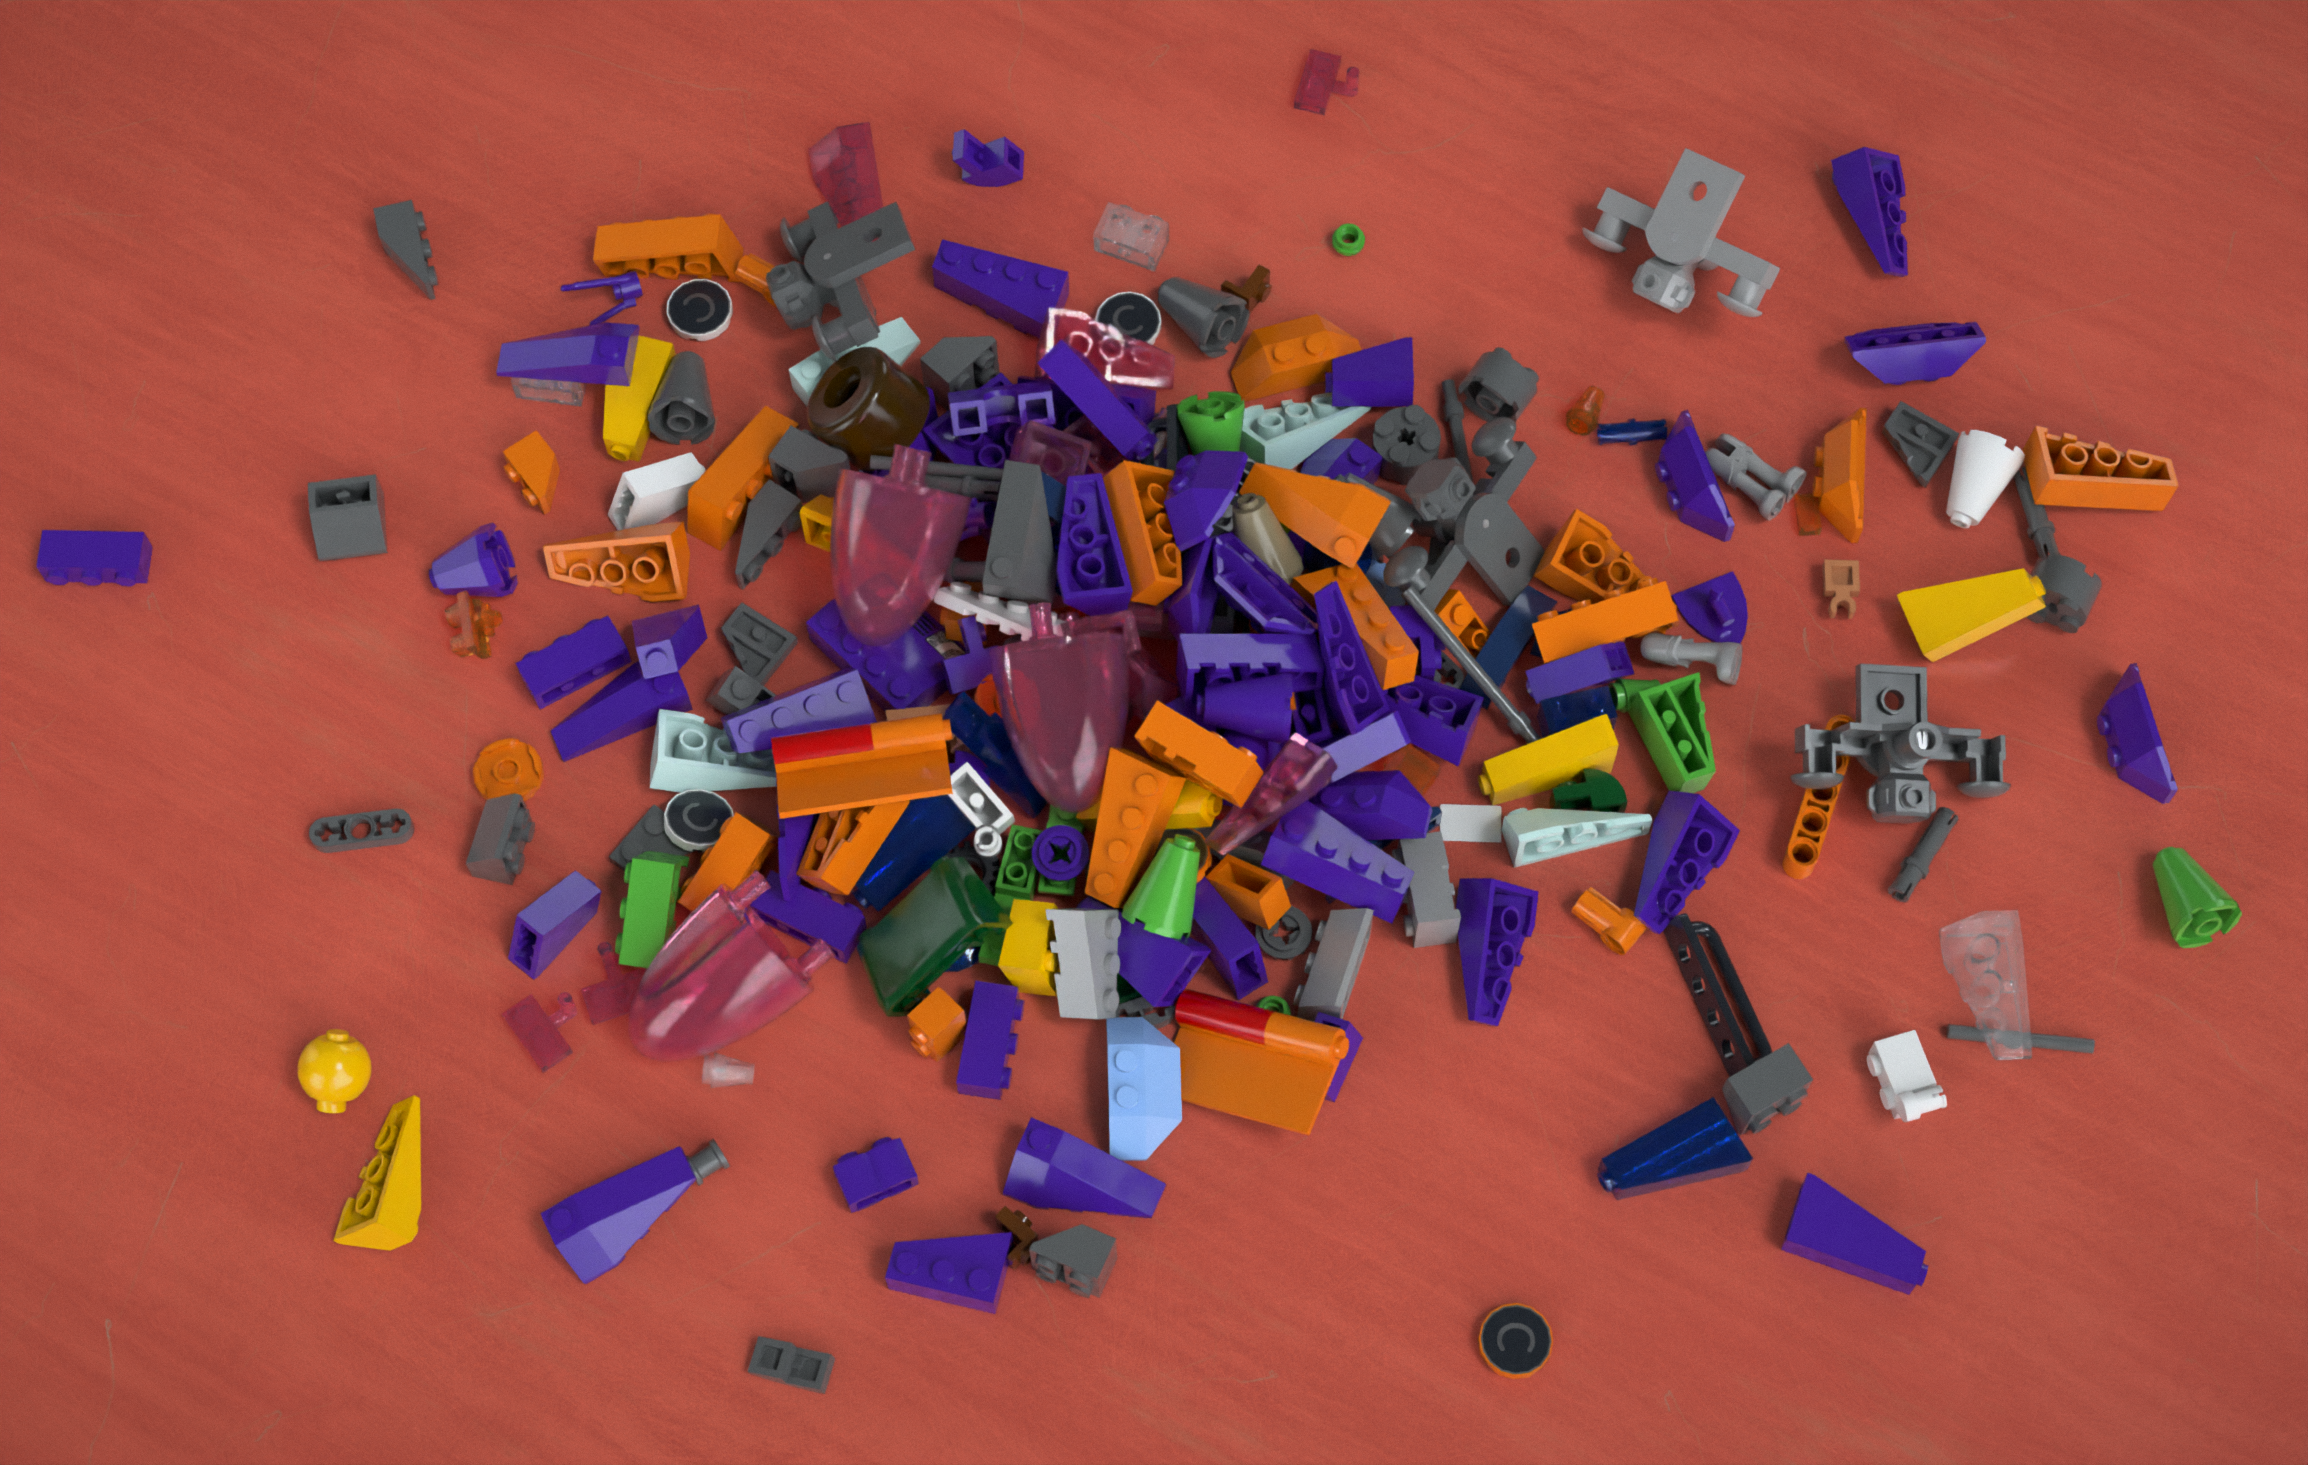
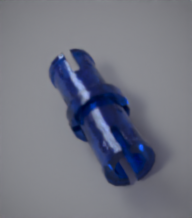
(1631, 431)

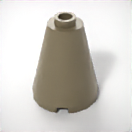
(1264, 535)

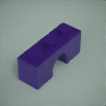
(979, 408)

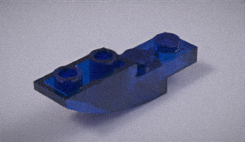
(990, 742)

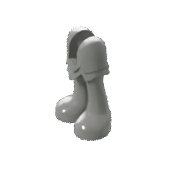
(1733, 461)
(1677, 651)

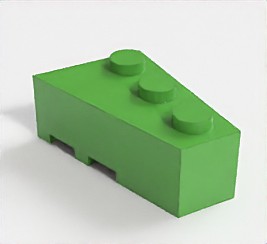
(1676, 733)
(649, 906)

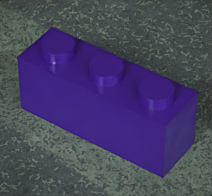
(94, 557)
(573, 661)
(811, 917)
(989, 1040)

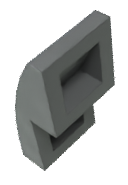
(791, 1365)

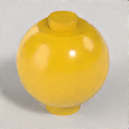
(334, 1070)

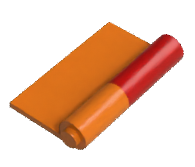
(862, 765)
(1255, 1060)

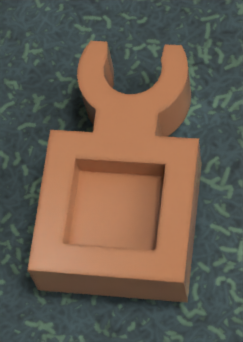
(1842, 583)

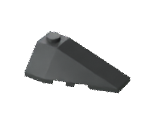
(1021, 545)

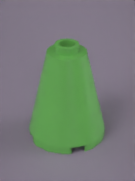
(1213, 421)
(1167, 890)
(2192, 899)

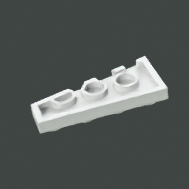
(1010, 615)

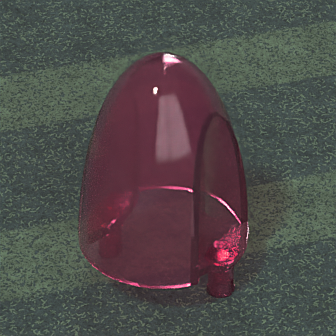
(891, 546)
(1063, 707)
(719, 978)

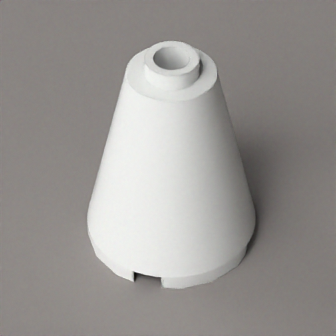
(1980, 475)

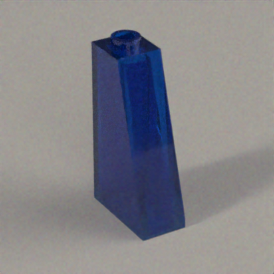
(915, 843)
(1678, 1153)

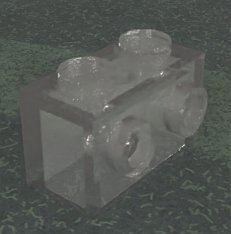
(1131, 236)

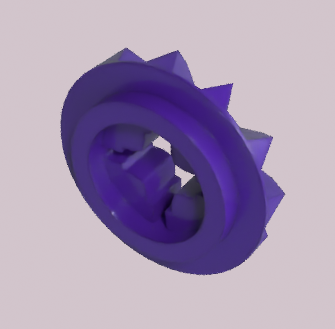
(1060, 837)

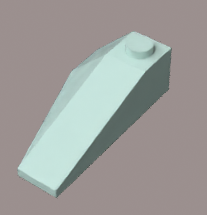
(894, 339)
(1294, 430)
(700, 756)
(1557, 832)

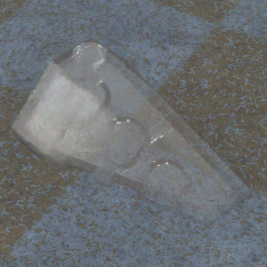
(1990, 970)

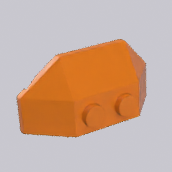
(1289, 356)
(1843, 475)

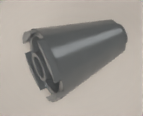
(1204, 314)
(683, 402)
(1395, 524)

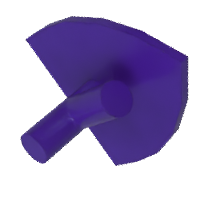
(1715, 609)

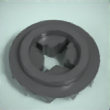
(1294, 921)

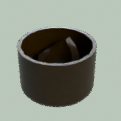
(867, 406)

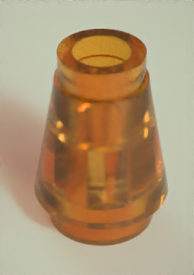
(1585, 412)

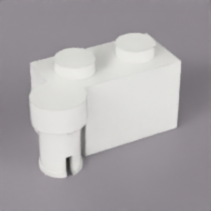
(982, 809)
(1905, 1076)

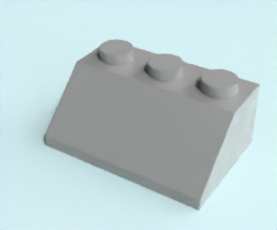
(1335, 964)

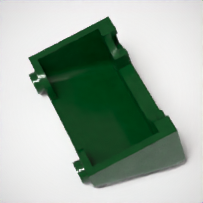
(928, 934)

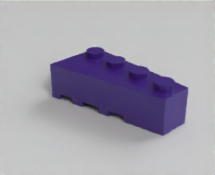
(1229, 658)
(1436, 716)

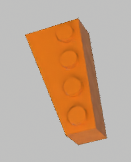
(669, 248)
(2095, 475)
(725, 489)
(1144, 530)
(1606, 621)
(1382, 636)
(1130, 823)

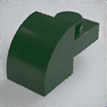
(1595, 792)

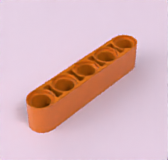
(1814, 812)

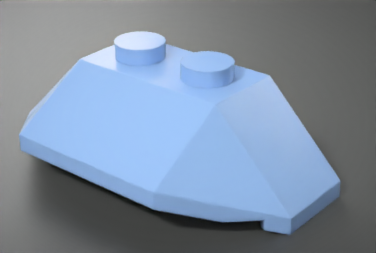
(1141, 1087)

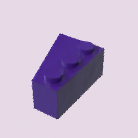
(952, 1269)

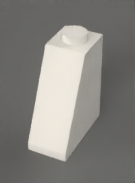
(654, 491)

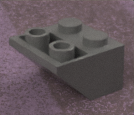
(959, 365)
(806, 464)
(348, 517)
(501, 839)
(1766, 1089)
(1076, 1257)

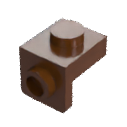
(1254, 290)
(1022, 1235)

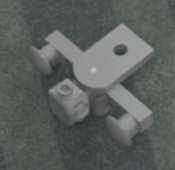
(1684, 238)

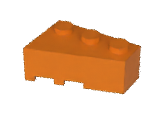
(1199, 754)
(846, 844)
(740, 850)

